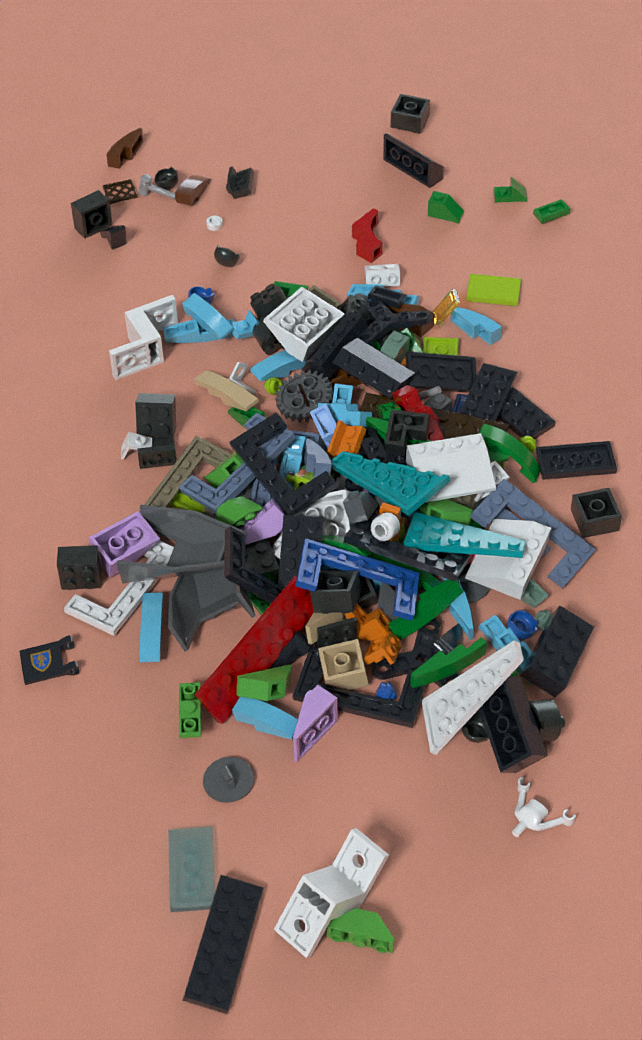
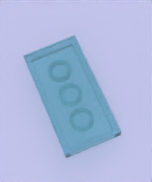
(191, 869)

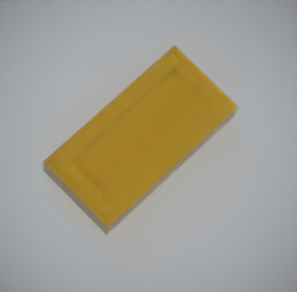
(446, 307)

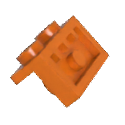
(346, 439)
(385, 646)

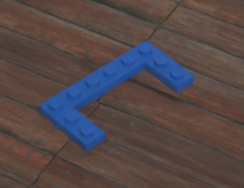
(405, 580)

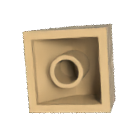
(343, 665)

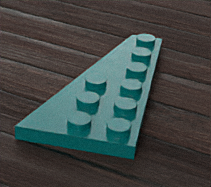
(391, 482)
(442, 535)

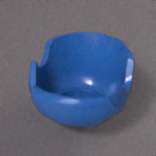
(205, 294)
(522, 624)

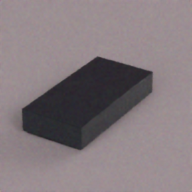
(387, 296)

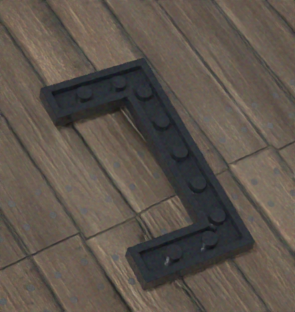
(290, 501)
(449, 567)
(241, 575)
(400, 713)

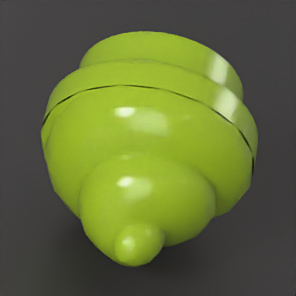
(272, 384)
(529, 443)

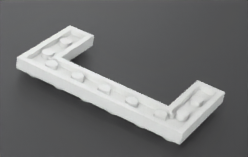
(112, 619)

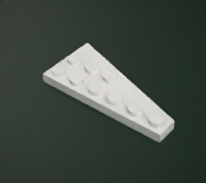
(460, 699)

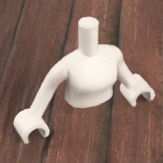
(534, 812)

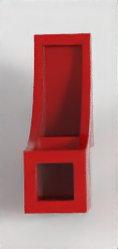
(367, 244)
(410, 401)

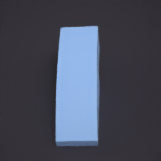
(324, 422)

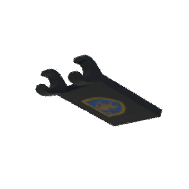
(46, 661)

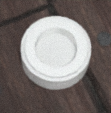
(214, 223)

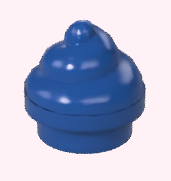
(386, 691)

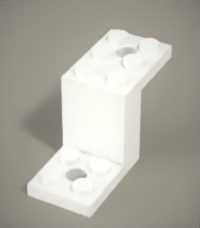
(143, 334)
(331, 892)

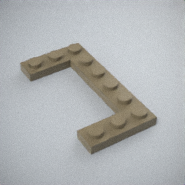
(197, 451)

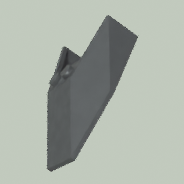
(197, 546)
(202, 598)

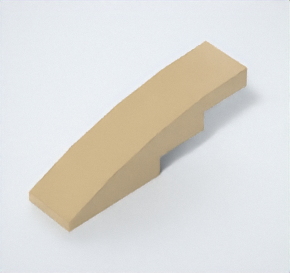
(227, 390)

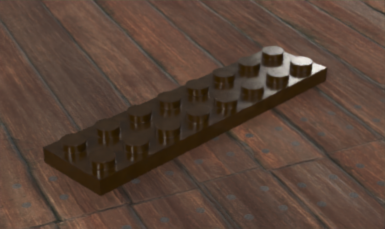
(450, 423)

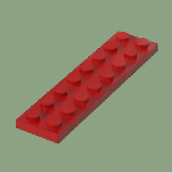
(256, 649)

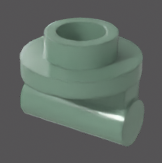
(542, 617)

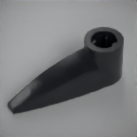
(448, 641)
(292, 651)

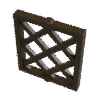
(120, 184)

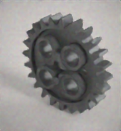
(290, 399)

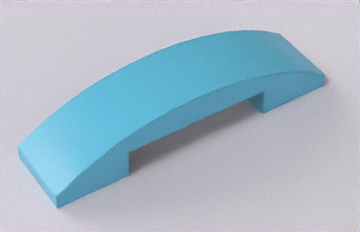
(292, 458)

